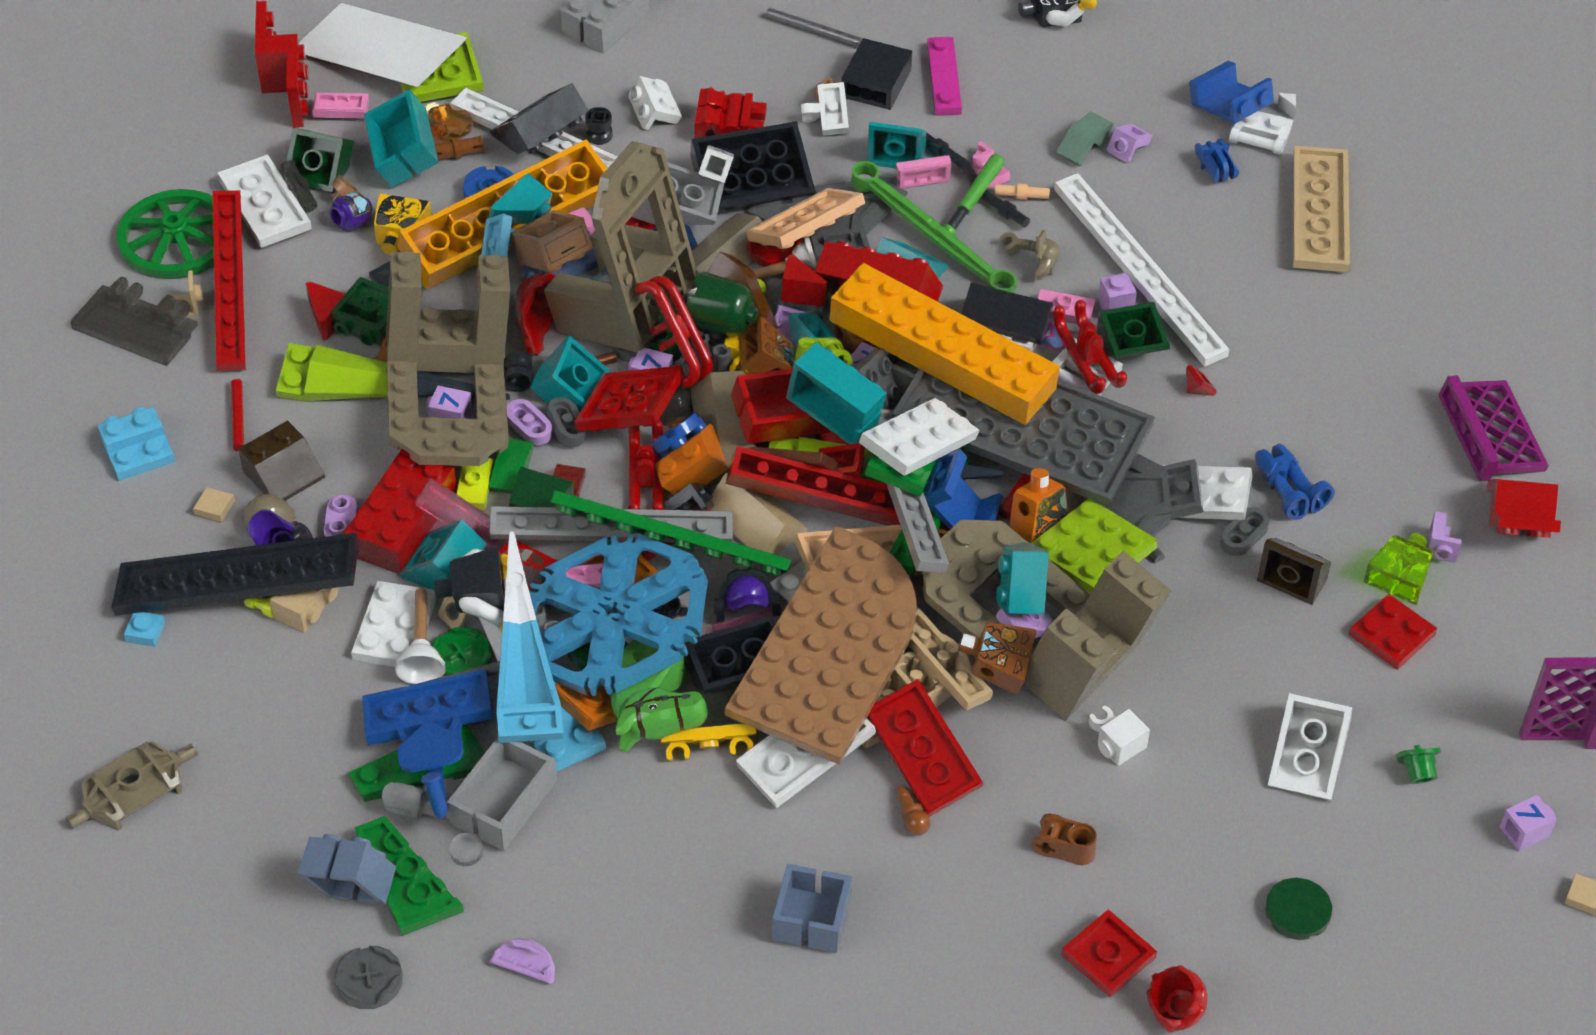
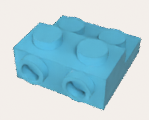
(135, 442)

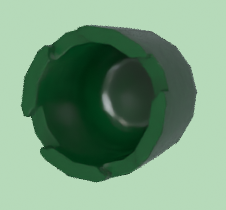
(721, 305)

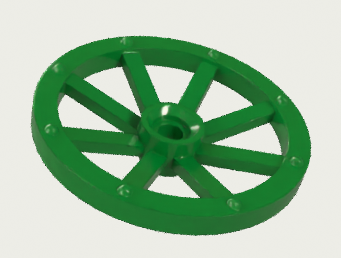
(173, 228)

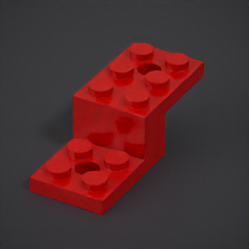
(281, 64)

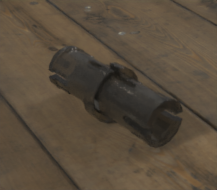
(298, 186)

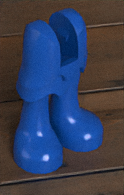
(1283, 465)

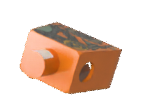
(1037, 506)

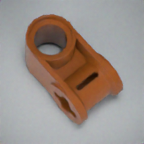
(1065, 840)

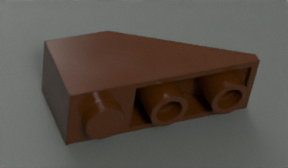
(735, 270)

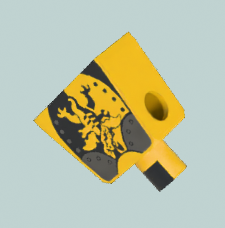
(395, 214)

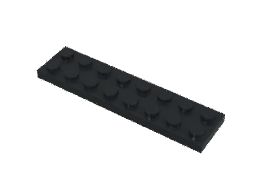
(236, 574)

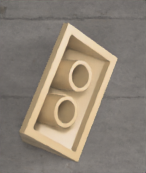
(756, 518)

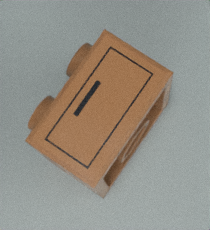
(551, 241)

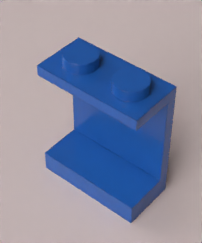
(1225, 97)
(952, 497)

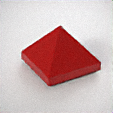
(1198, 382)

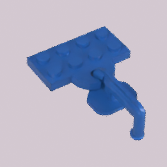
(428, 724)

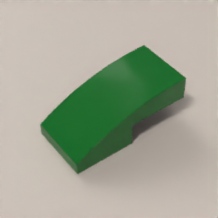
(508, 465)

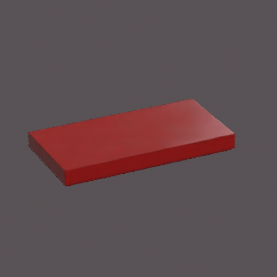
(923, 748)

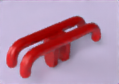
(681, 327)
(1087, 349)
(642, 468)

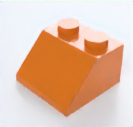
(694, 461)

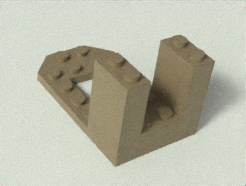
(630, 253)
(447, 343)
(1082, 642)

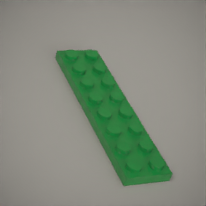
(658, 530)

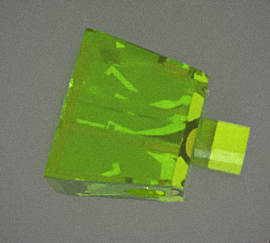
(1400, 567)

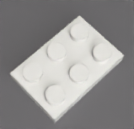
(1224, 492)
(389, 623)

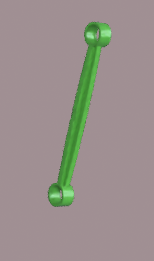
(929, 227)

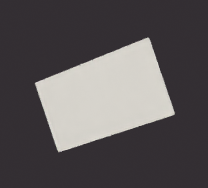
(380, 44)

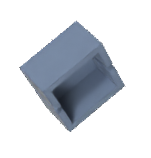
(342, 865)
(810, 915)

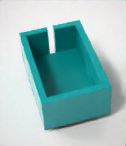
(400, 138)
(835, 394)

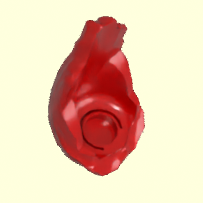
(533, 311)

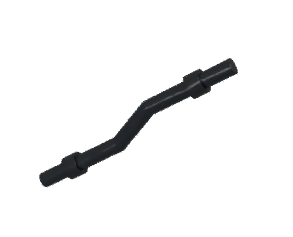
(1005, 208)

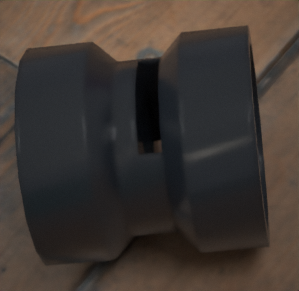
(598, 125)
(518, 371)

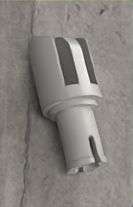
(407, 800)

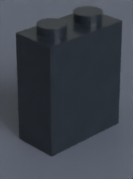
(877, 73)

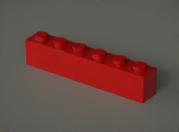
(811, 486)

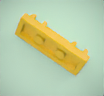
(709, 738)

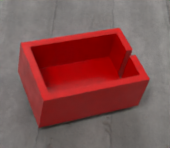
(766, 410)

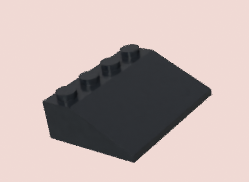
(765, 166)

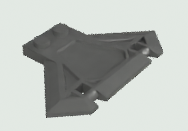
(848, 228)
(1157, 494)

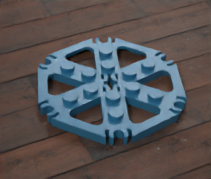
(634, 613)

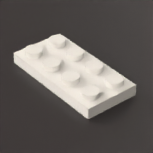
(265, 201)
(919, 436)
(785, 769)

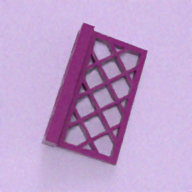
(1472, 429)
(1583, 718)

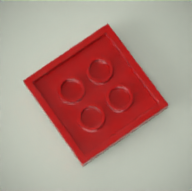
(629, 398)

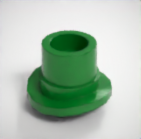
(1419, 763)

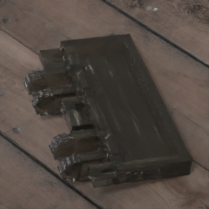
(138, 328)

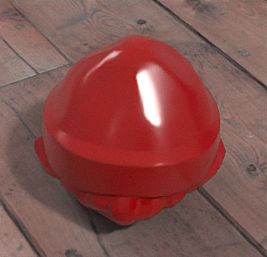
(1177, 998)

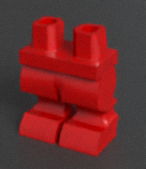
(727, 112)

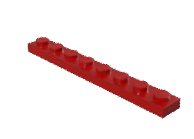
(228, 281)

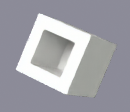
(716, 164)

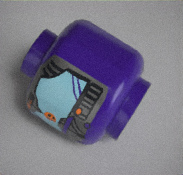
(351, 211)

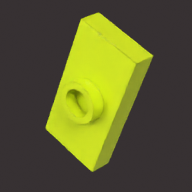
(474, 483)

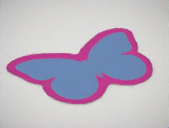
(1053, 340)

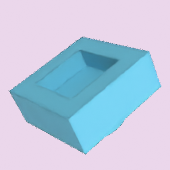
(144, 629)

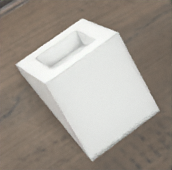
(1287, 103)

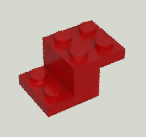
(1523, 507)

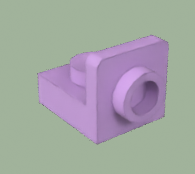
(1126, 140)
(1439, 542)

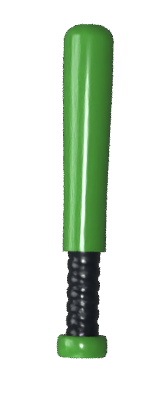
(976, 190)

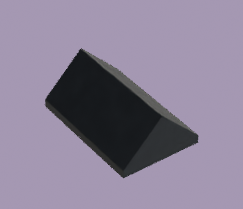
(1009, 313)

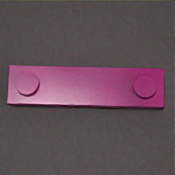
(944, 76)

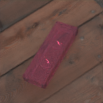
(450, 507)

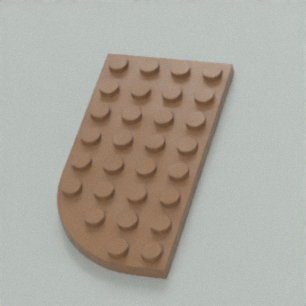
(830, 649)

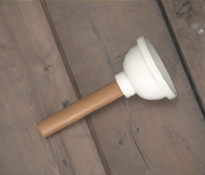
(802, 251)
(420, 660)

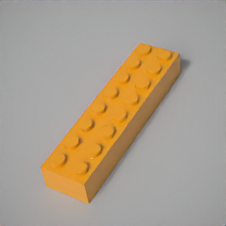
(454, 236)
(944, 343)

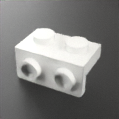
(653, 101)

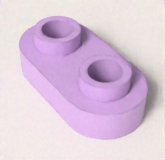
(533, 426)
(339, 514)

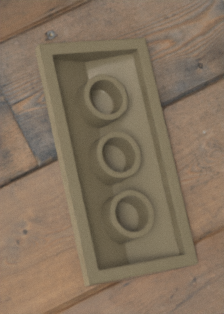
(729, 239)
(715, 406)

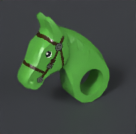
(650, 706)

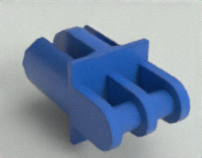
(1216, 160)

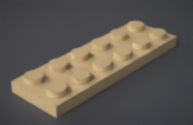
(1321, 209)

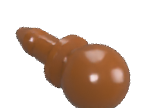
(916, 820)

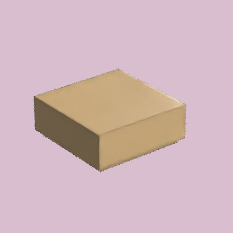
(214, 504)
(1582, 894)

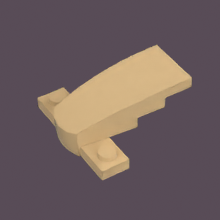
(939, 669)

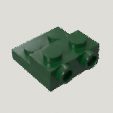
(362, 312)

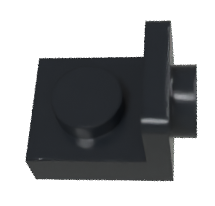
(684, 499)

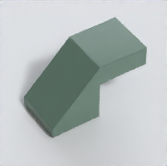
(1082, 135)

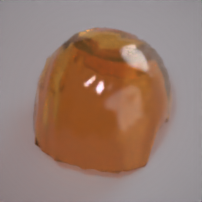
(449, 123)

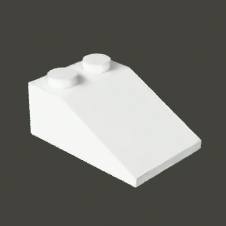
(1310, 746)

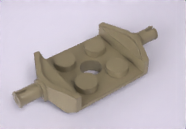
(111, 800)

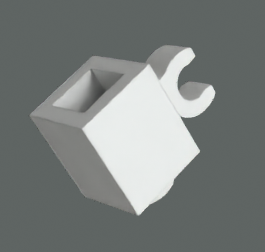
(1120, 735)

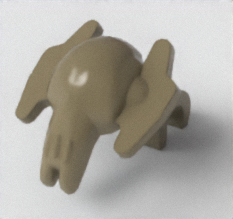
(1046, 250)

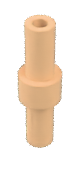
(1022, 191)

